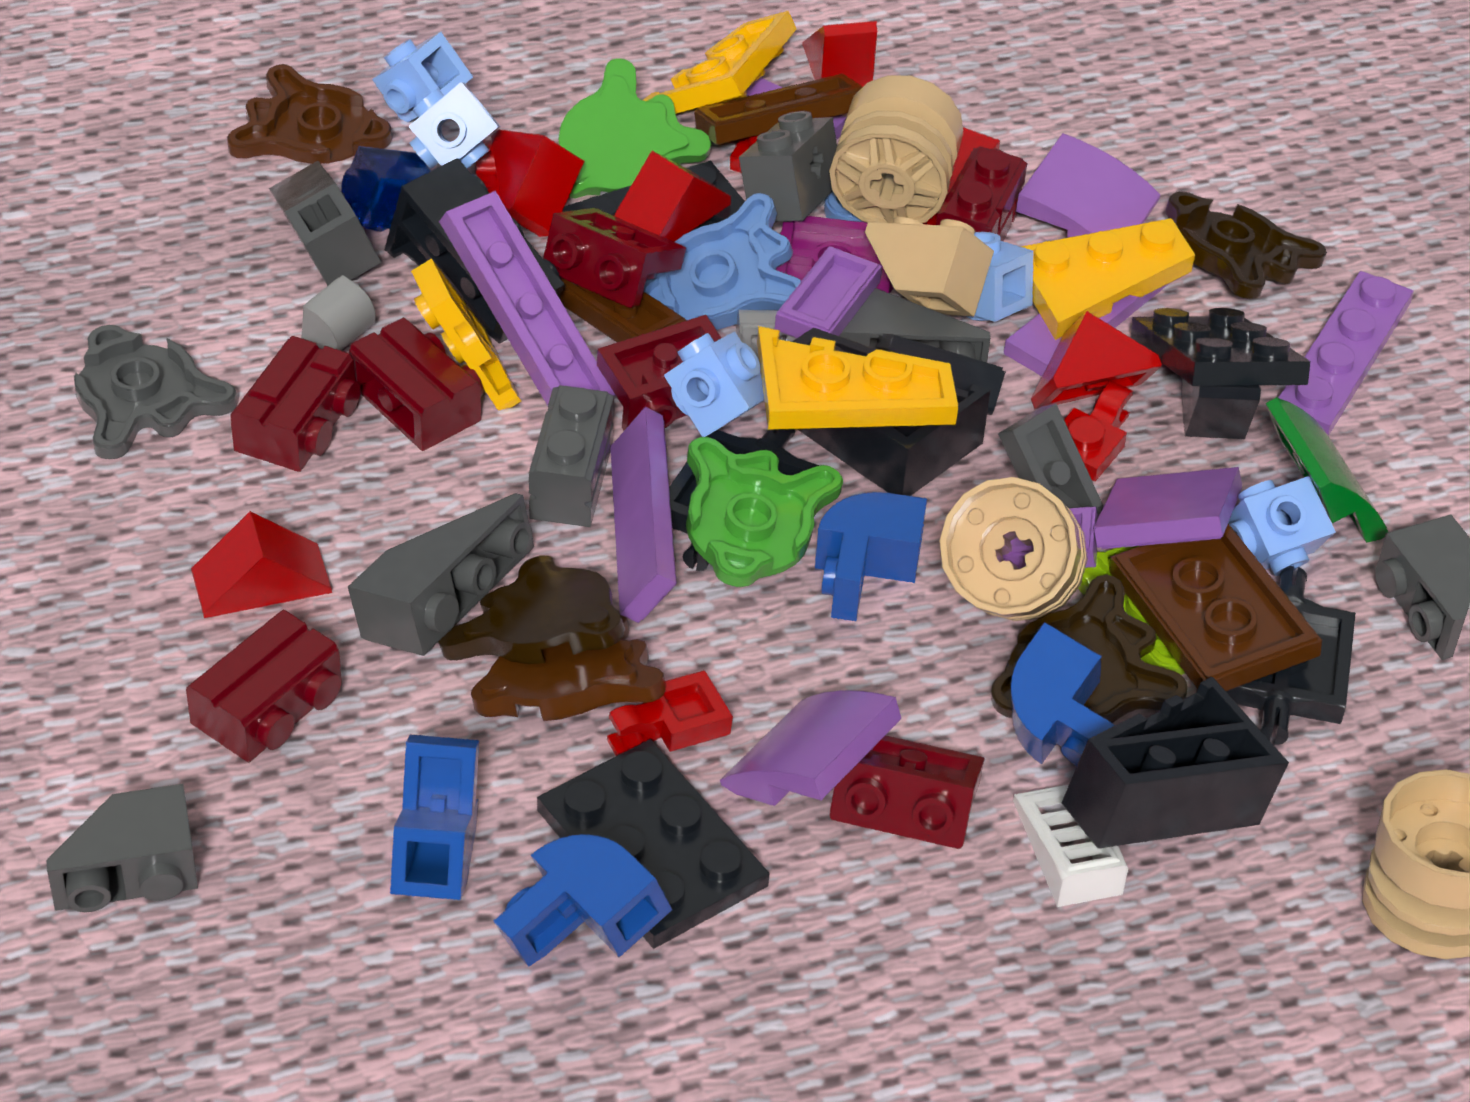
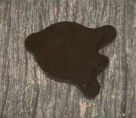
(1242, 246)
(539, 612)
(1119, 639)

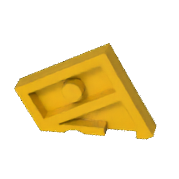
(463, 333)

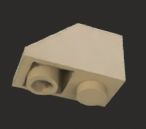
(933, 263)

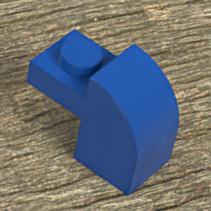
(868, 537)
(1049, 695)
(437, 818)
(588, 883)

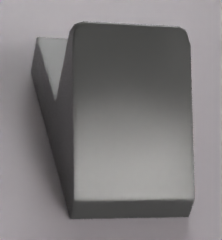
(1047, 455)

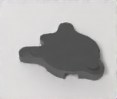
(143, 387)

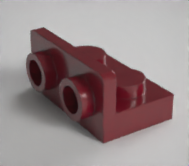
(609, 254)
(638, 367)
(910, 791)

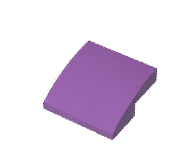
(1085, 190)
(813, 746)

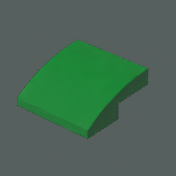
(1320, 460)

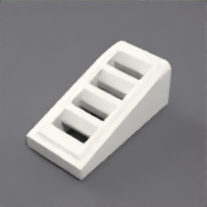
(1069, 882)

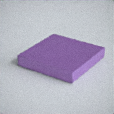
(1168, 508)

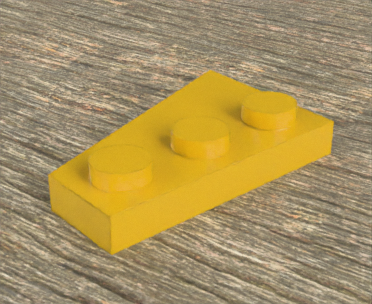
(731, 64)
(1103, 268)
(843, 390)

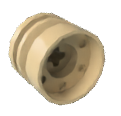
(896, 150)
(980, 533)
(1422, 865)

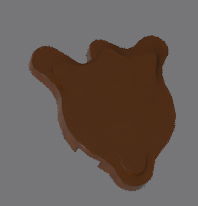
(307, 121)
(570, 682)

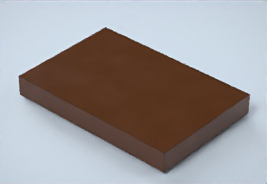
(1216, 609)

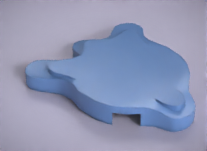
(729, 267)

